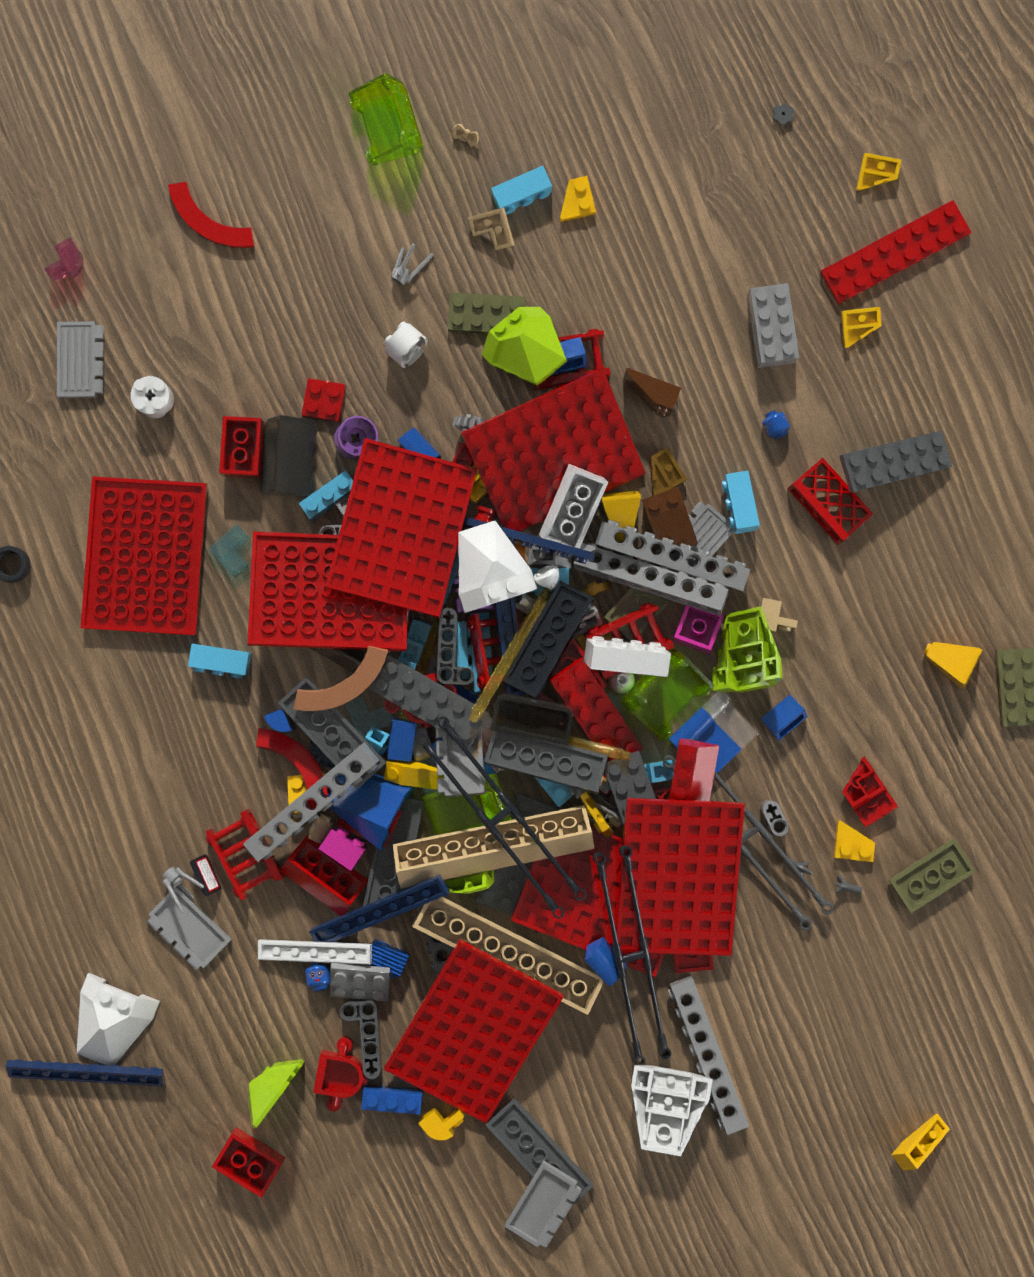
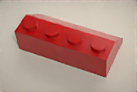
(694, 770)
(323, 876)

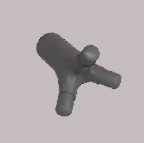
(800, 866)
(845, 886)

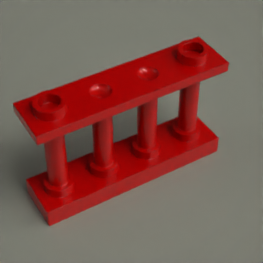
(564, 378)
(645, 610)
(478, 643)
(273, 871)

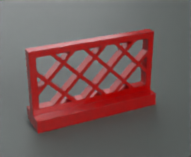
(821, 513)

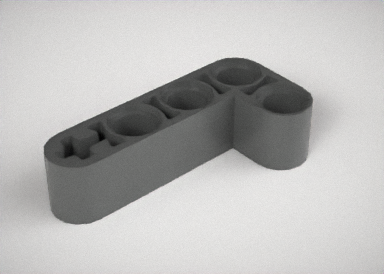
(450, 646)
(366, 1038)

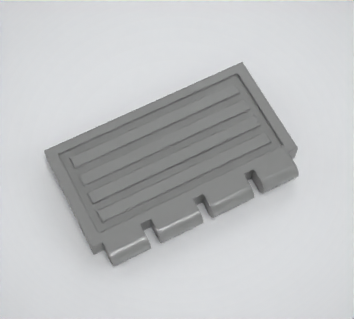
(78, 359)
(710, 531)
(459, 766)
(192, 929)
(543, 1205)

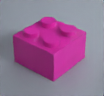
(698, 629)
(343, 847)

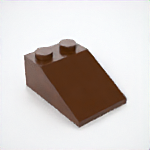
(654, 392)
(670, 518)

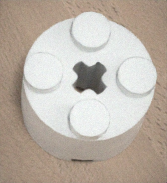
(405, 344)
(144, 389)

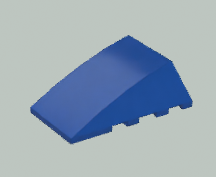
(371, 807)

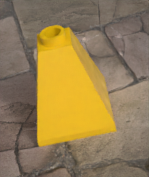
(621, 508)
(954, 660)

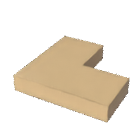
(496, 224)

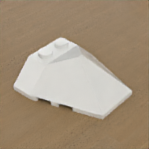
(490, 567)
(110, 1020)
(668, 1106)

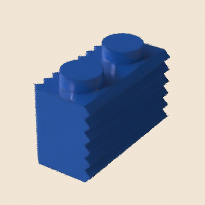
(388, 956)

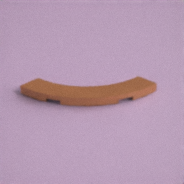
(346, 690)

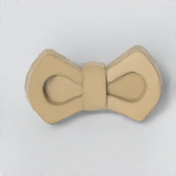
(460, 132)

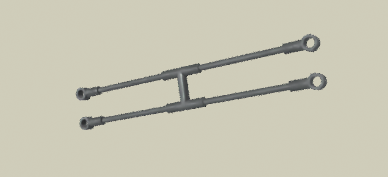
(758, 827)

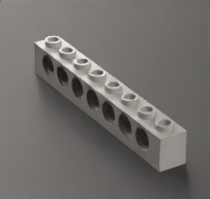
(735, 580)
(656, 587)
(257, 845)
(736, 1120)

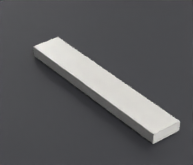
(315, 951)

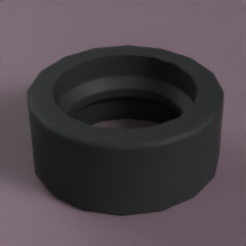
(25, 564)

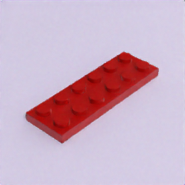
(593, 708)

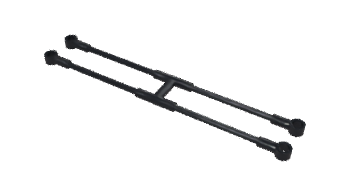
(491, 823)
(643, 953)

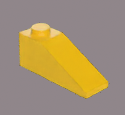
(411, 774)
(920, 1143)

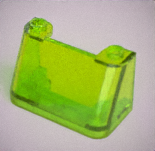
(387, 119)
(660, 698)
(456, 814)

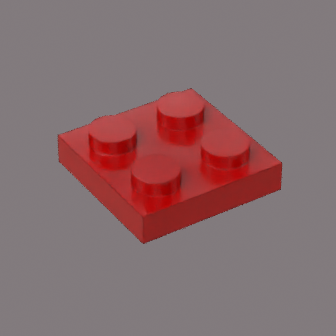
(323, 400)

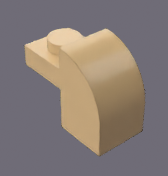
(771, 611)

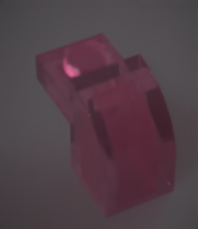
(70, 262)

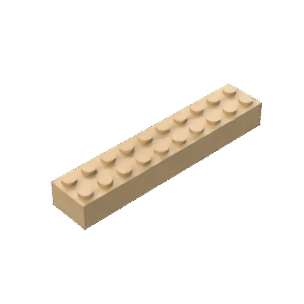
(478, 851)
(452, 922)

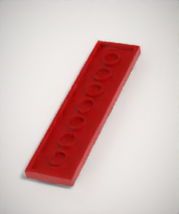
(895, 252)

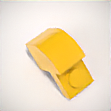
(438, 1127)

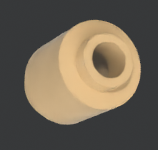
(320, 828)

